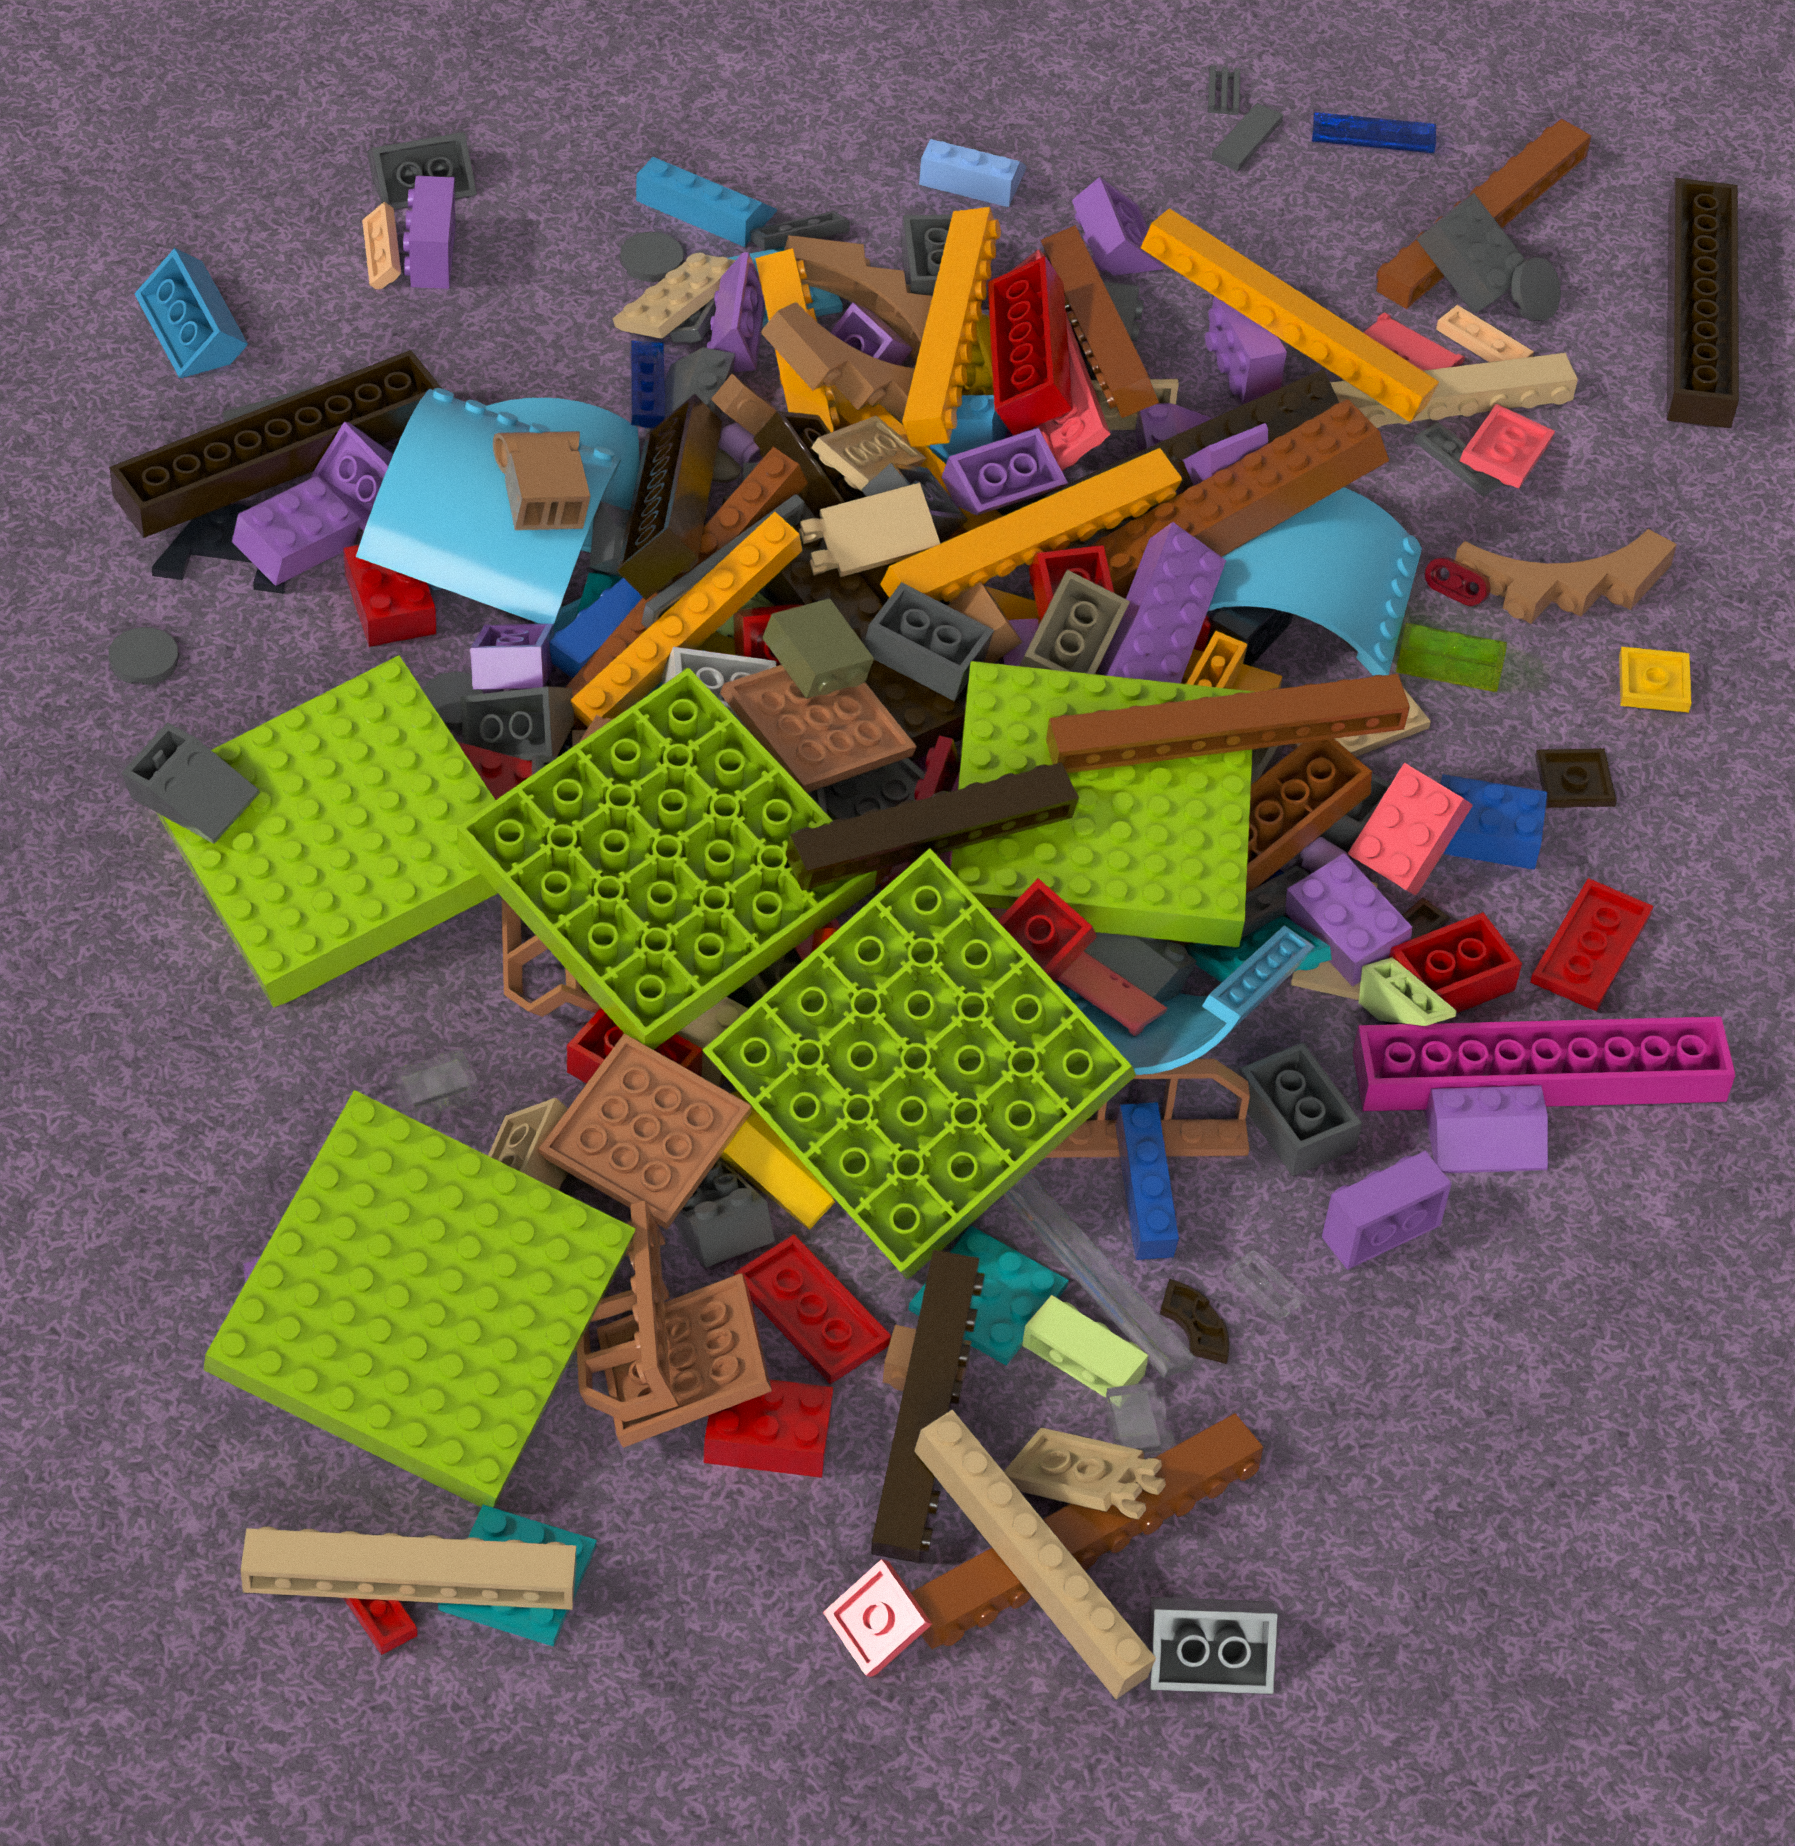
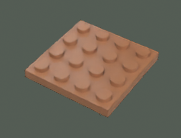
(818, 736)
(645, 1130)
(712, 1363)

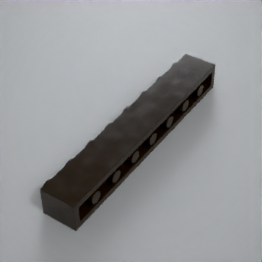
(938, 822)
(927, 1395)

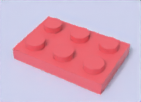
(1507, 446)

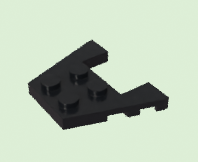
(209, 537)

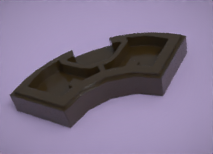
(1200, 1322)

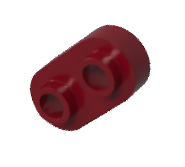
(1458, 582)

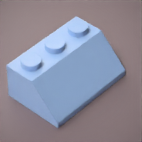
(970, 172)

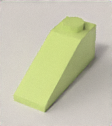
(1399, 996)

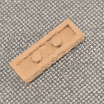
(381, 246)
(1480, 336)

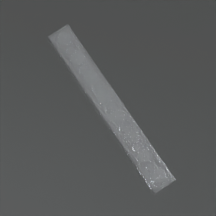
(1099, 1277)

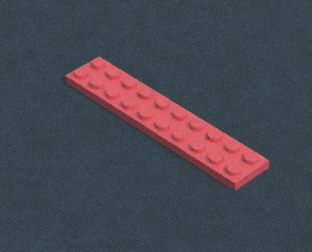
(1085, 425)

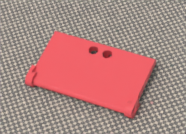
(1411, 345)
(1111, 993)

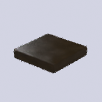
(1575, 778)

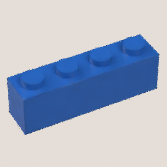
(591, 628)
(1146, 1181)

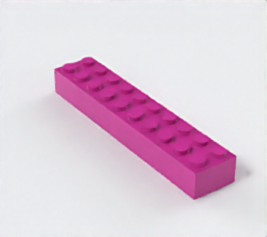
(1569, 1058)

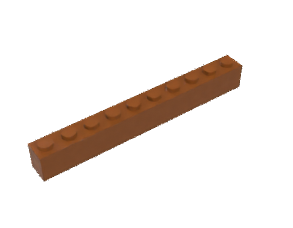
(1503, 195)
(1099, 325)
(759, 494)
(1227, 723)
(1191, 1470)

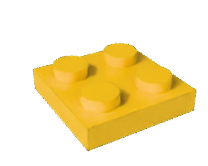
(1655, 679)

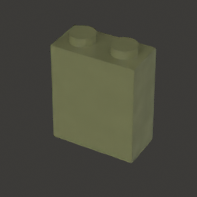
(818, 648)

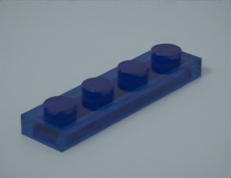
(1374, 132)
(647, 383)

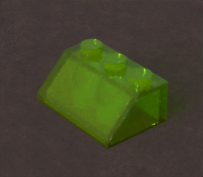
(1451, 657)

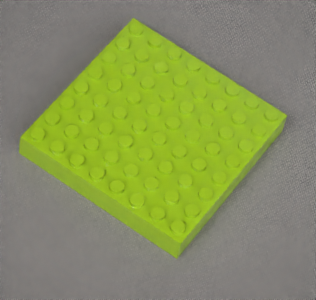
(346, 836)
(1148, 843)
(659, 859)
(919, 1063)
(420, 1300)

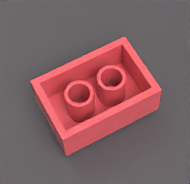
(1410, 829)

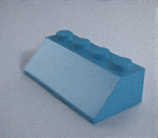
(700, 201)
(190, 316)

